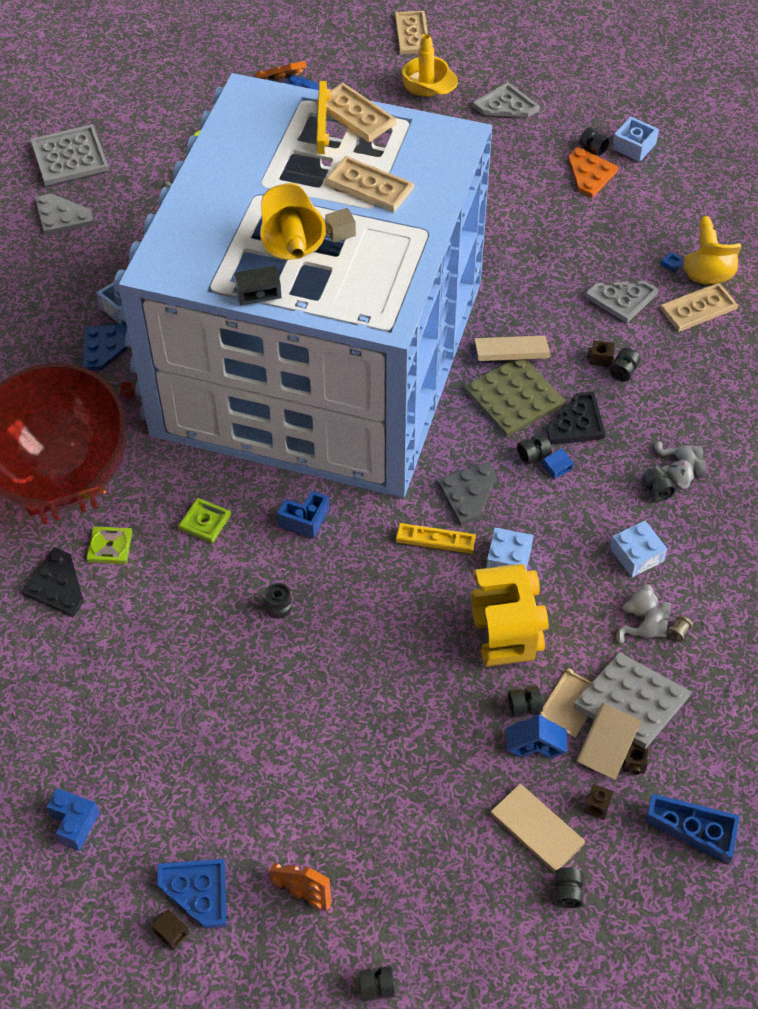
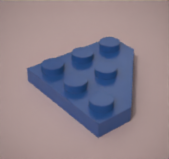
(103, 345)
(197, 889)

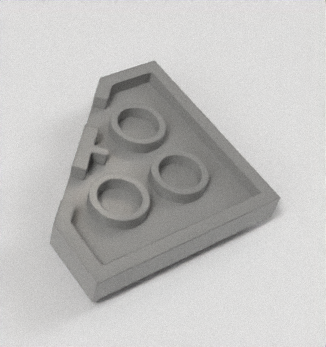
(506, 102)
(61, 214)
(622, 298)

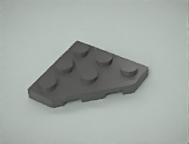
(468, 491)

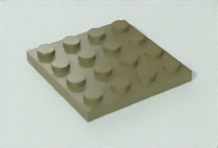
(514, 396)

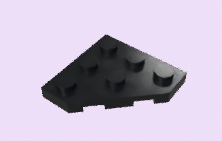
(577, 421)
(56, 584)

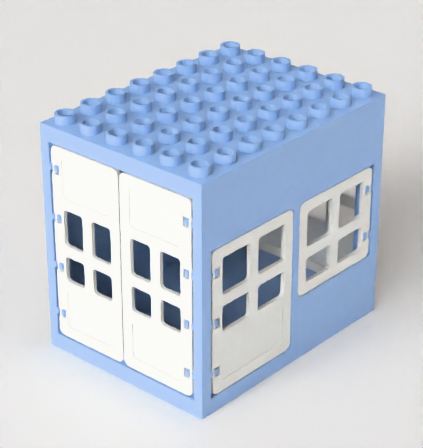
(366, 326)

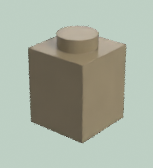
(340, 225)

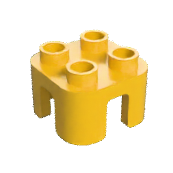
(510, 613)

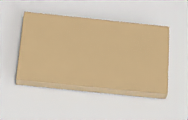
(410, 28)
(358, 113)
(369, 184)
(698, 307)
(512, 348)
(537, 828)

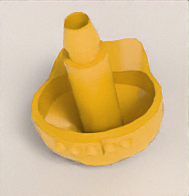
(428, 74)
(290, 222)
(713, 261)

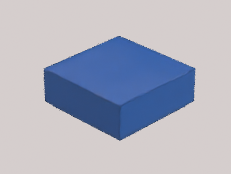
(672, 262)

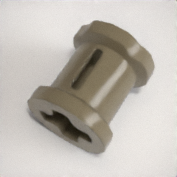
(680, 628)

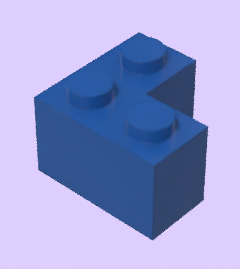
(304, 518)
(536, 735)
(76, 817)

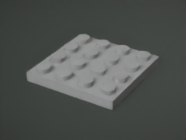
(69, 155)
(636, 692)

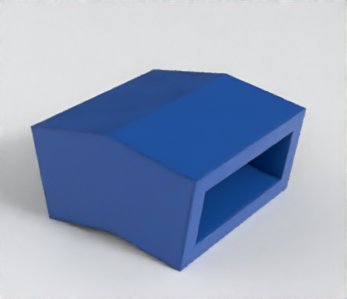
(557, 463)

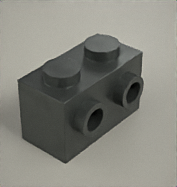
(253, 285)

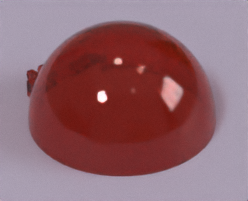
(58, 437)

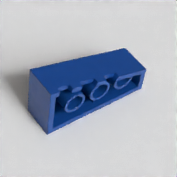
(696, 825)

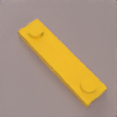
(323, 96)
(435, 538)

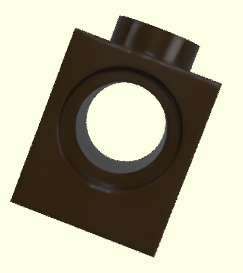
(601, 353)
(636, 767)
(598, 802)
(170, 929)

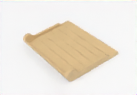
(560, 704)
(608, 741)

